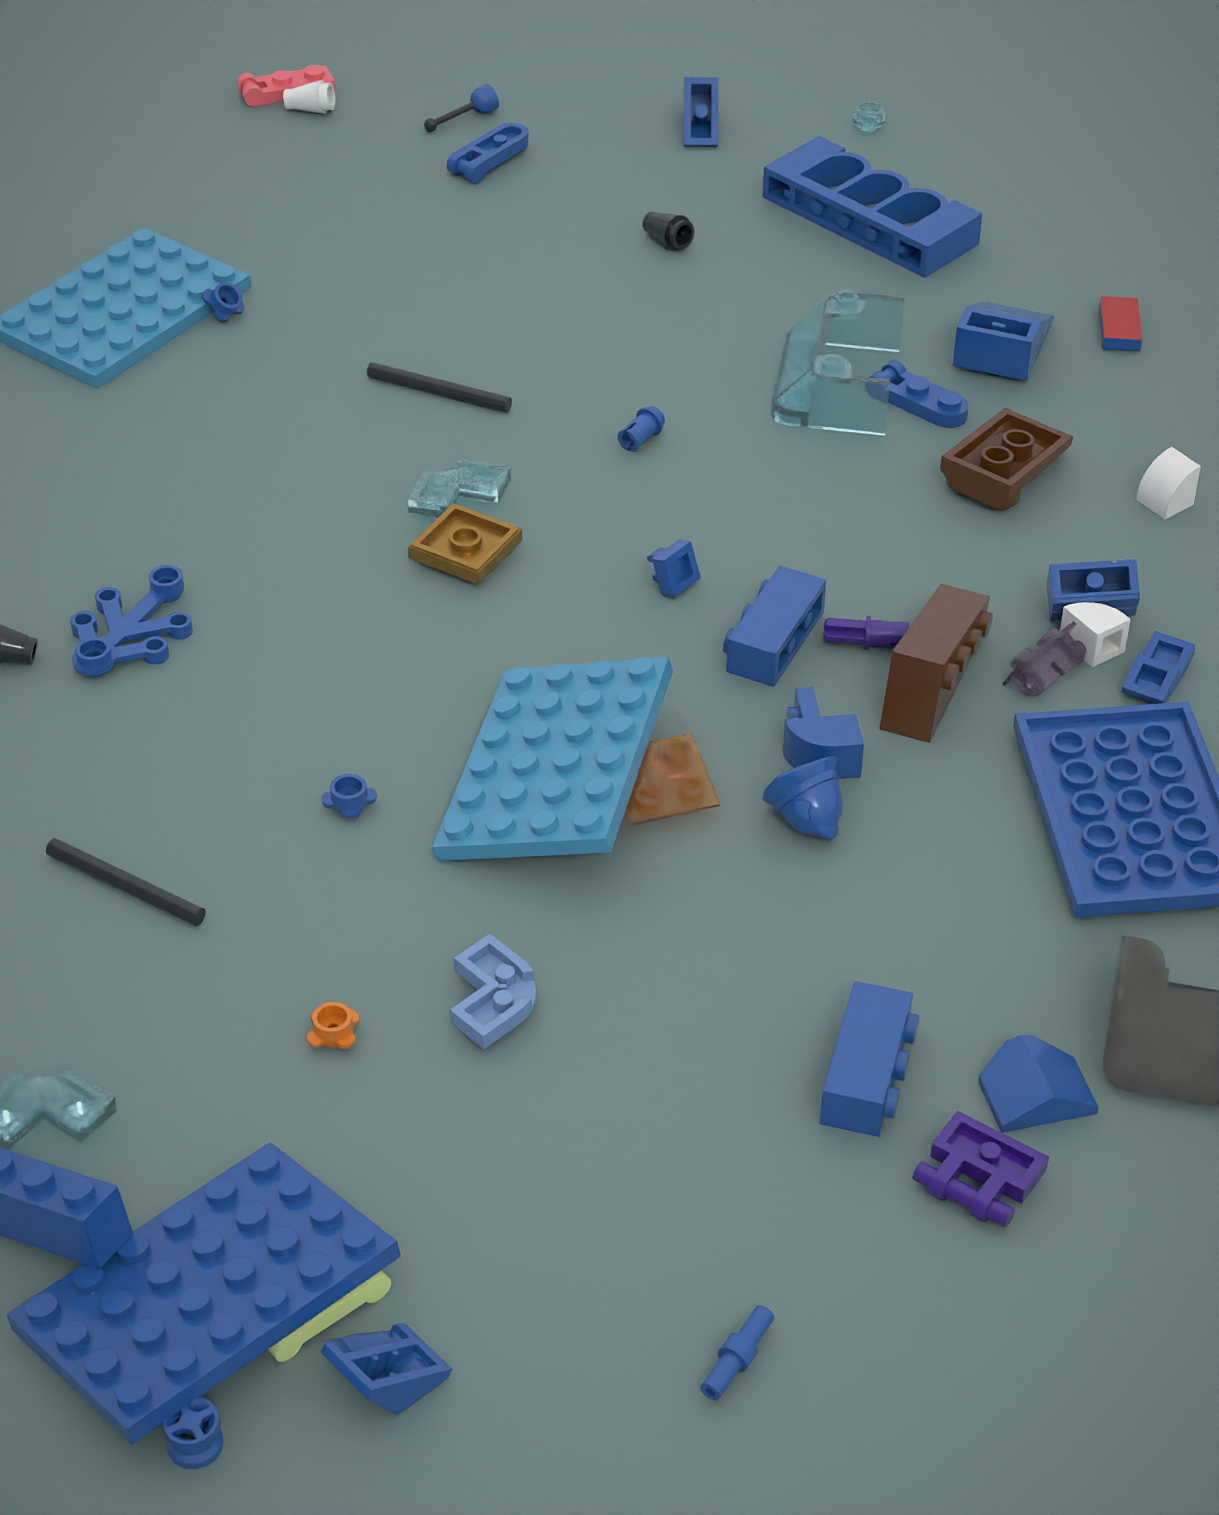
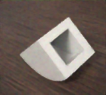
(1169, 484)
(1098, 628)

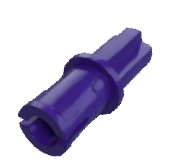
(865, 632)

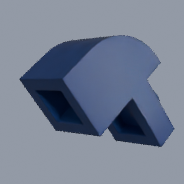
(816, 737)

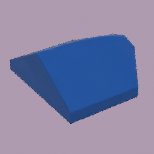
(1034, 1085)
(388, 1366)

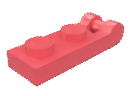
(270, 88)

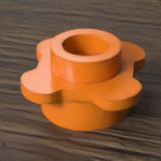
(333, 1026)

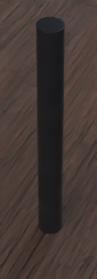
(439, 387)
(126, 882)

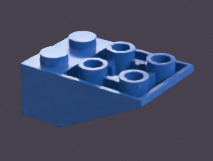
(1000, 339)

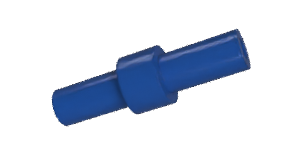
(737, 1352)

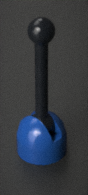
(482, 101)

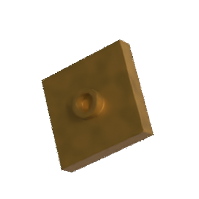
(465, 543)

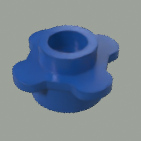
(224, 300)
(349, 795)

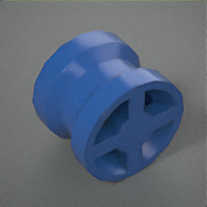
(201, 1421)

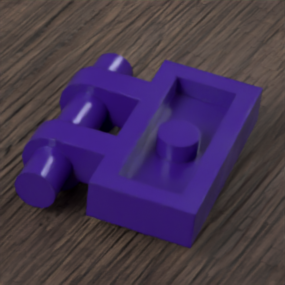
(987, 1157)

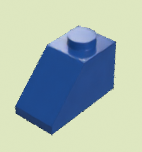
(700, 111)

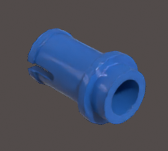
(648, 422)

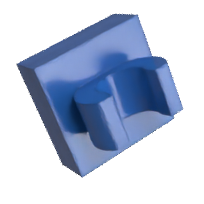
(675, 567)

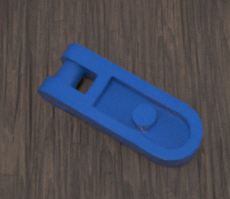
(488, 151)
(923, 397)

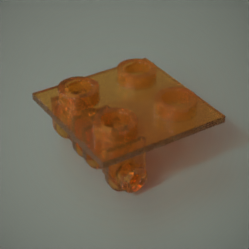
(671, 781)

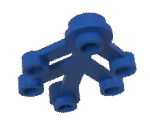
(99, 655)

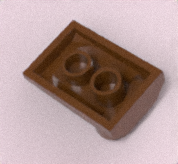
(1002, 458)

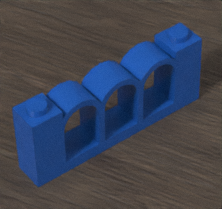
(802, 186)

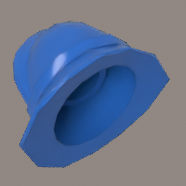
(809, 797)

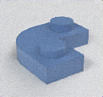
(503, 991)

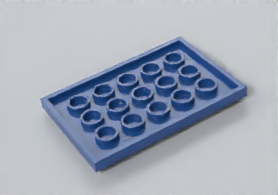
(1126, 805)
(202, 1290)

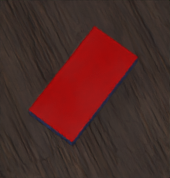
(1120, 323)

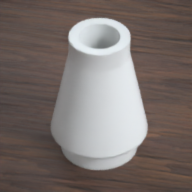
(312, 97)

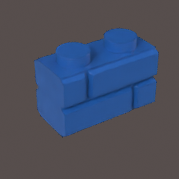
(1095, 583)

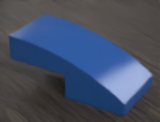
(1159, 668)

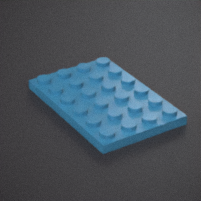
(117, 307)
(555, 760)

